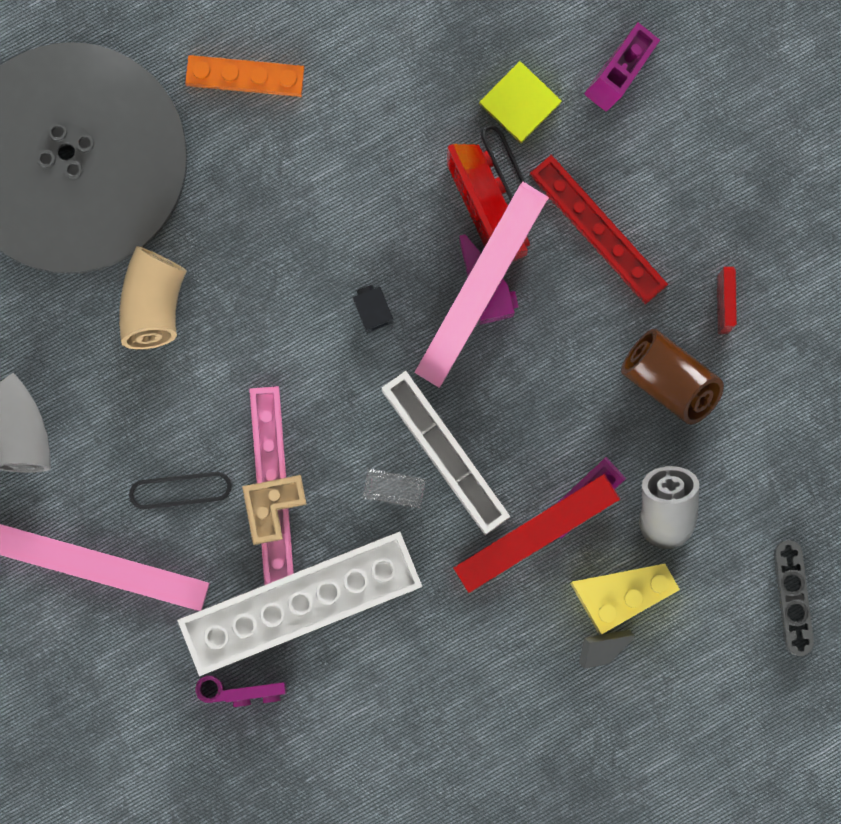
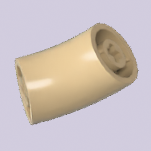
(149, 300)

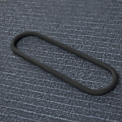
(483, 136)
(184, 502)

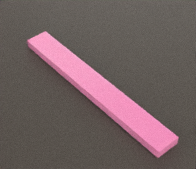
(481, 284)
(271, 466)
(102, 568)

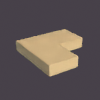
(265, 499)

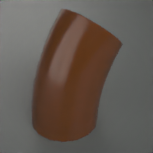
(673, 377)

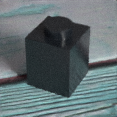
(372, 308)

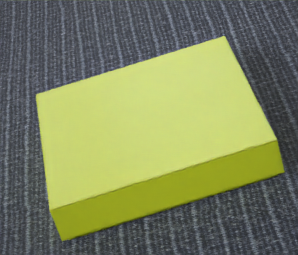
(520, 102)

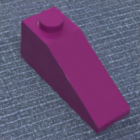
(622, 67)
(503, 302)

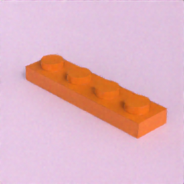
(245, 75)

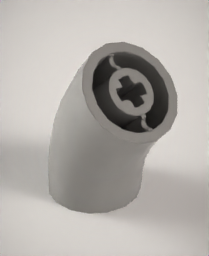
(22, 430)
(669, 506)

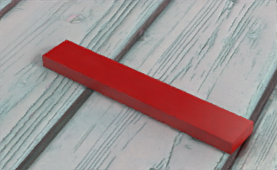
(598, 229)
(536, 533)

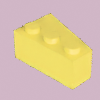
(624, 594)

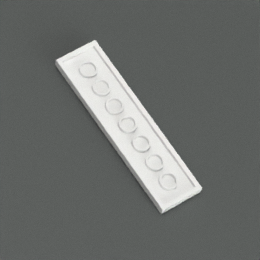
(299, 603)

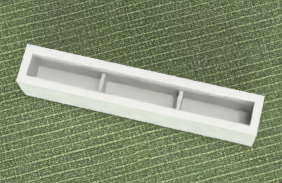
(445, 453)

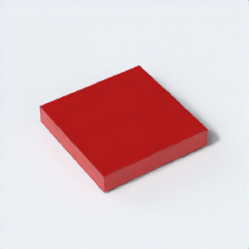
(726, 300)

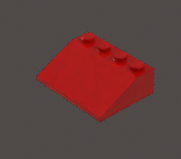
(479, 189)

